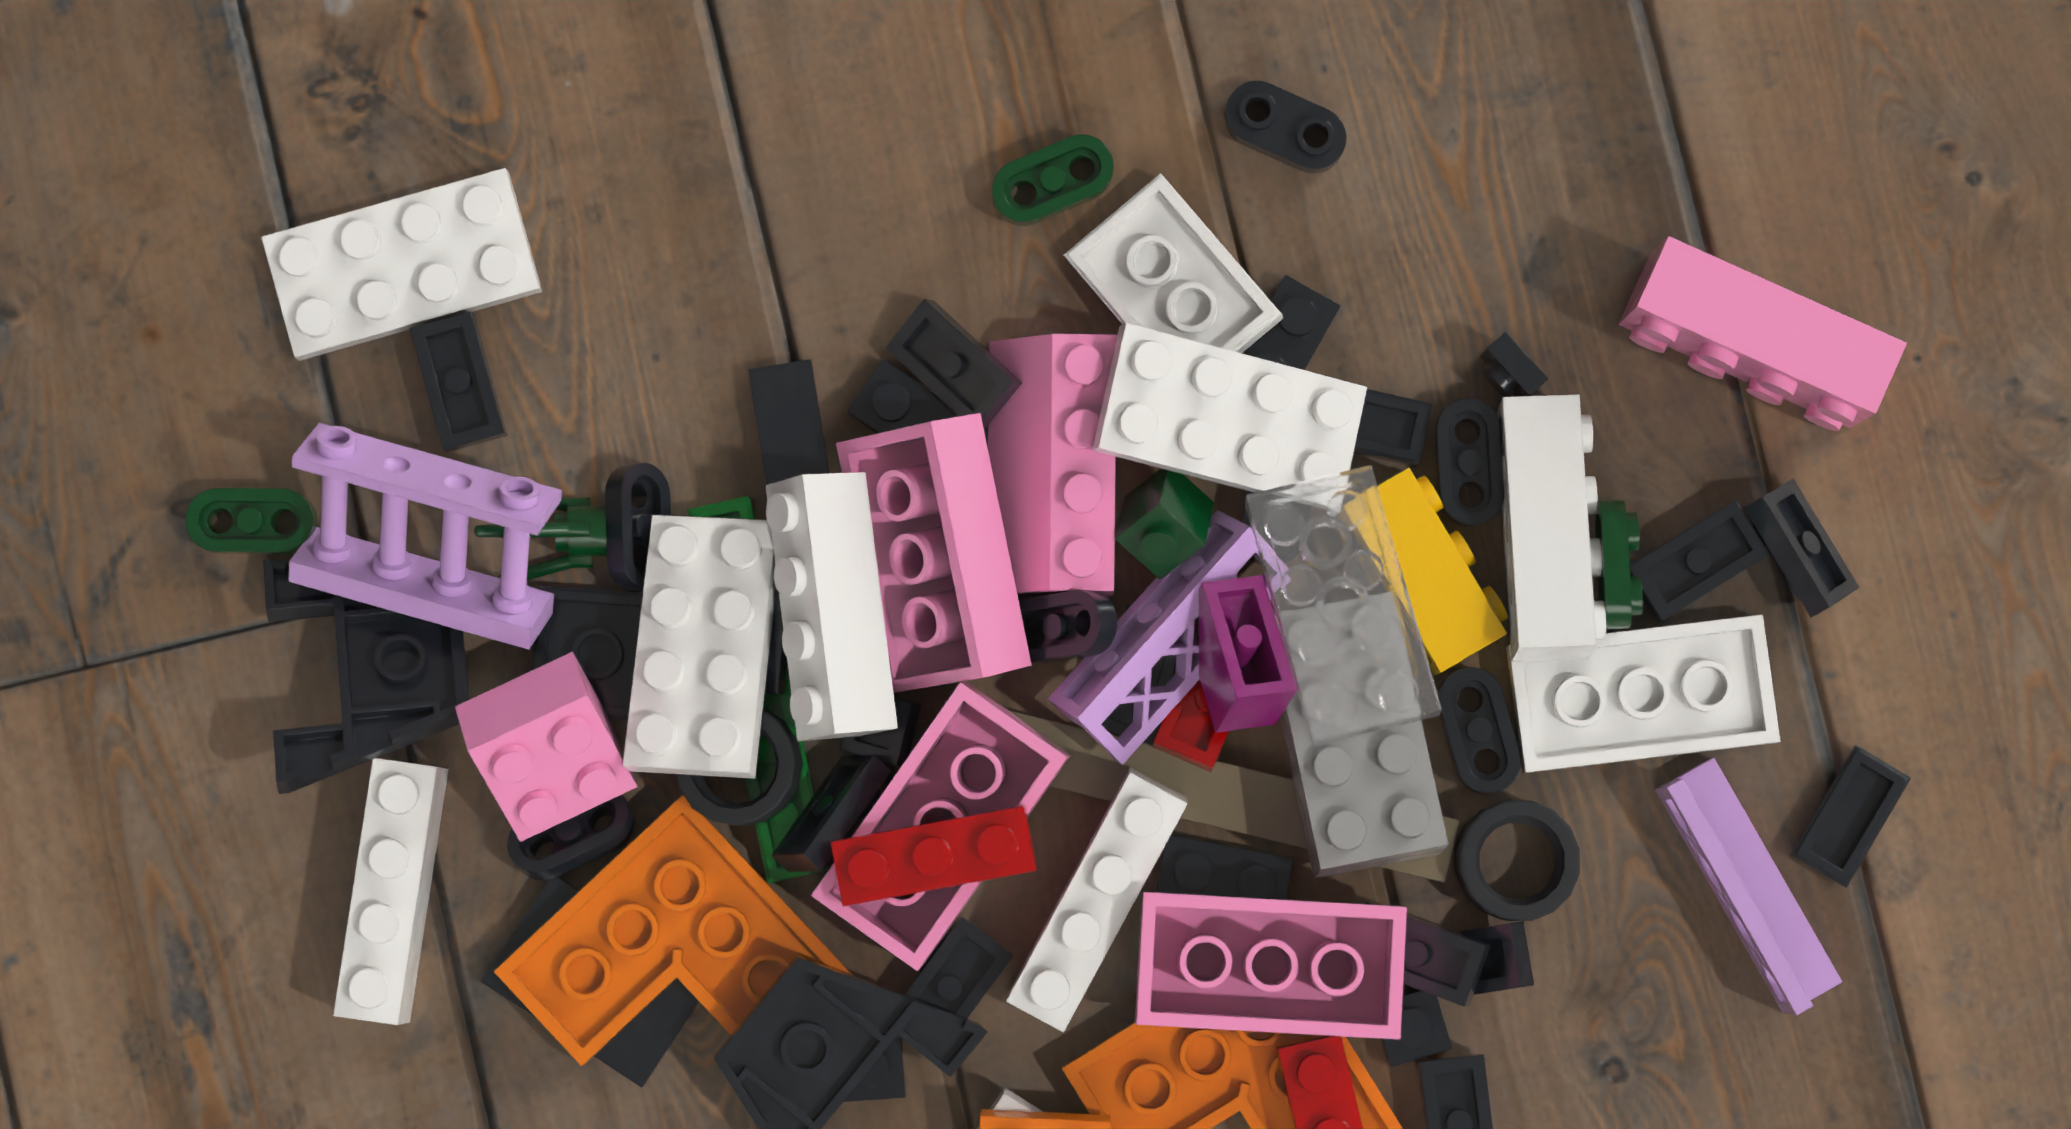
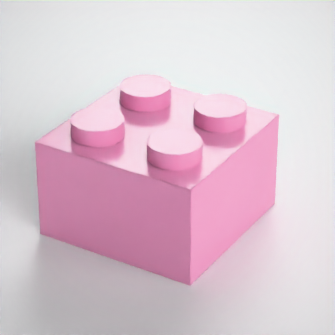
(545, 746)

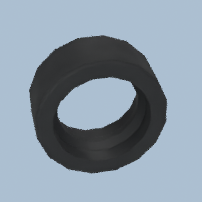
(769, 803)
(1565, 860)

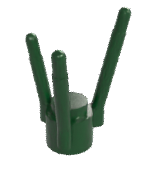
(577, 531)

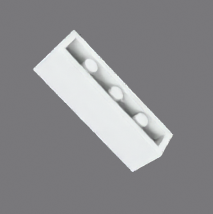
(1548, 529)
(830, 606)
(391, 892)
(1097, 899)

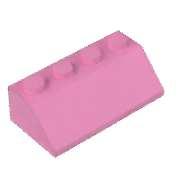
(1046, 477)
(940, 553)

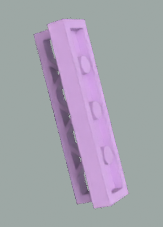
(1146, 634)
(1749, 886)

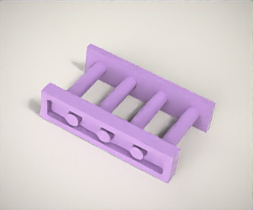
(408, 582)

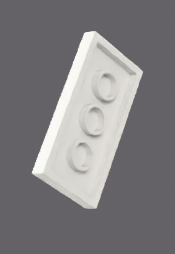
(401, 264)
(1224, 413)
(702, 648)
(1647, 696)

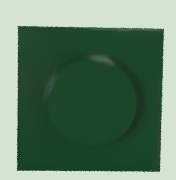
(1164, 521)

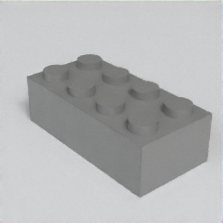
(1364, 796)

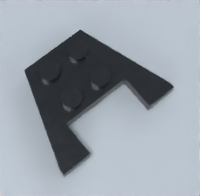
(394, 681)
(822, 1035)

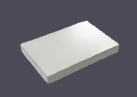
(1171, 274)

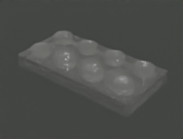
(1342, 605)

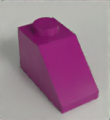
(1242, 655)

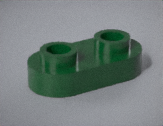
(1051, 179)
(254, 520)
(1615, 586)

